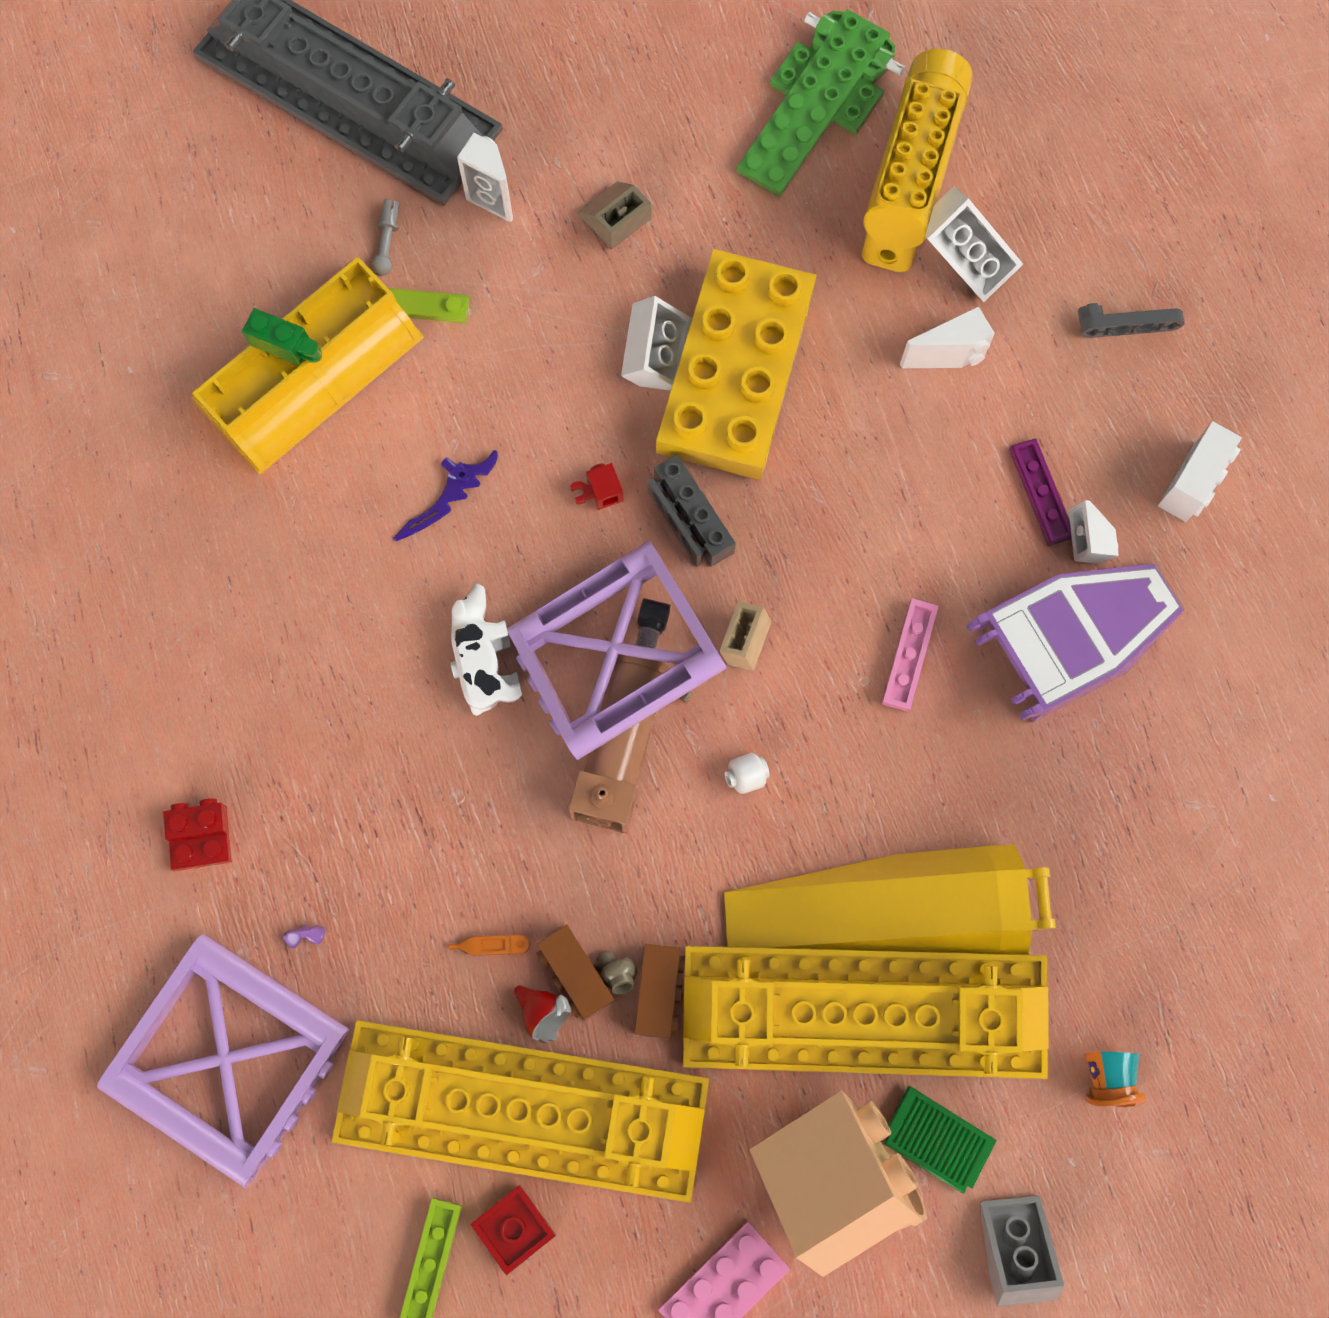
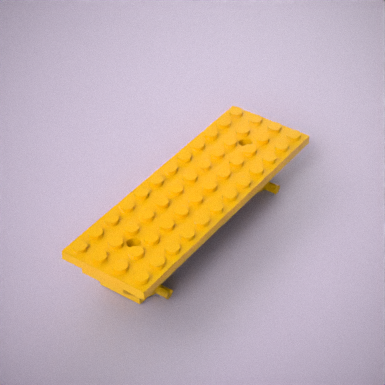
(866, 1011)
(521, 1111)

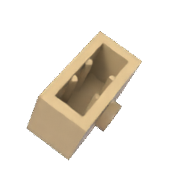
(745, 636)

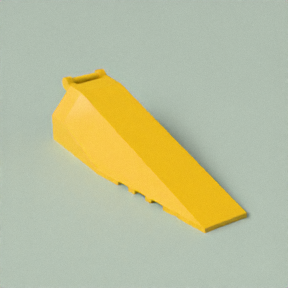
(898, 903)

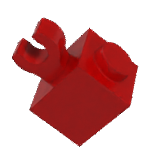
(602, 486)

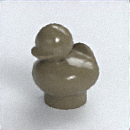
(615, 973)

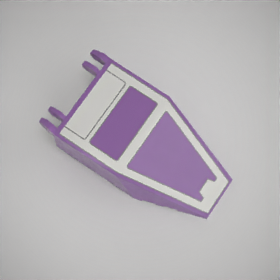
(1079, 631)

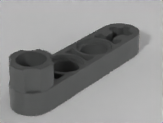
(1096, 324)

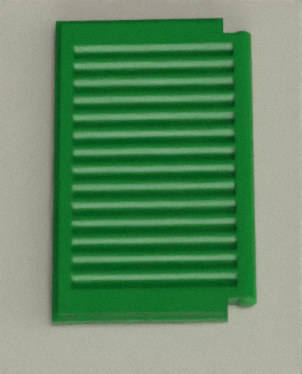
(938, 1140)

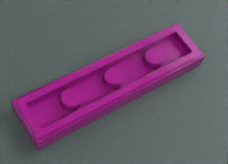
(1041, 491)

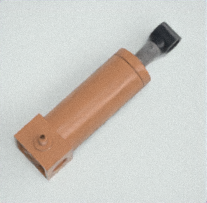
(608, 784)

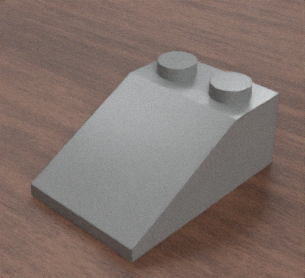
(1020, 1251)

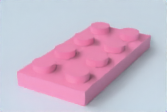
(729, 1279)

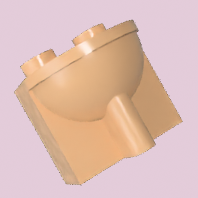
(837, 1182)

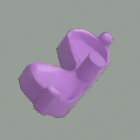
(313, 934)

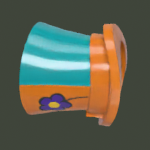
(1114, 1079)

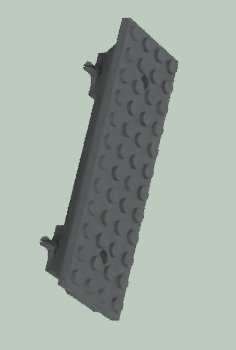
(346, 91)

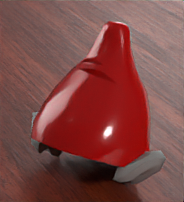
(542, 1012)

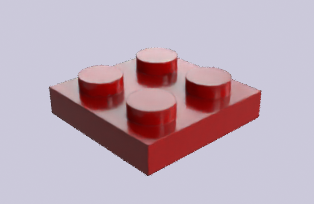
(513, 1229)

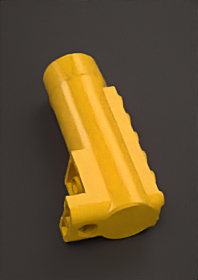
(915, 158)

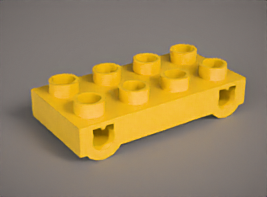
(736, 364)

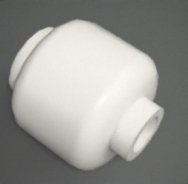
(747, 773)

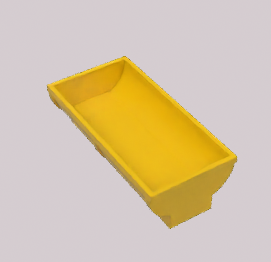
(274, 404)

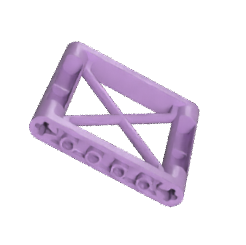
(540, 626)
(235, 1155)

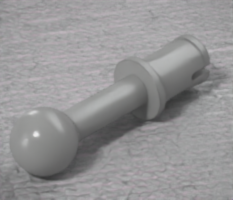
(381, 263)

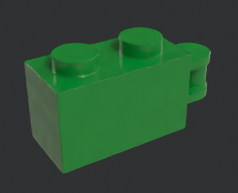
(280, 338)

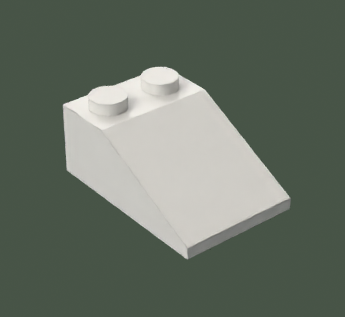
(950, 344)

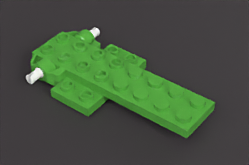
(821, 87)

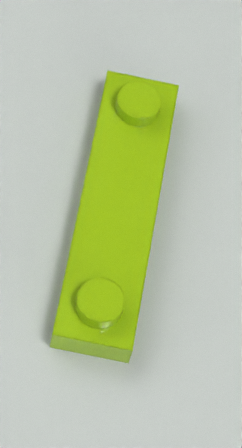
(433, 305)
(431, 1259)

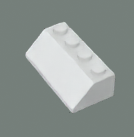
(970, 244)

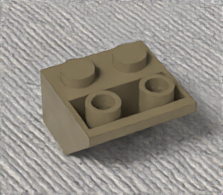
(617, 213)

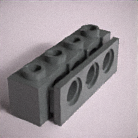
(694, 509)

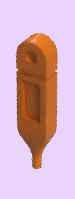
(493, 945)

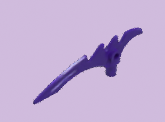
(459, 478)

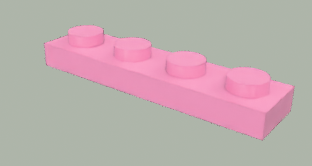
(910, 655)

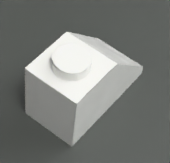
(1091, 534)

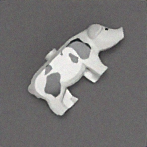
(475, 654)

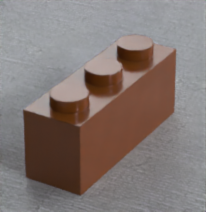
(574, 973)
(659, 991)

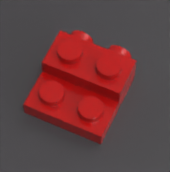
(197, 835)

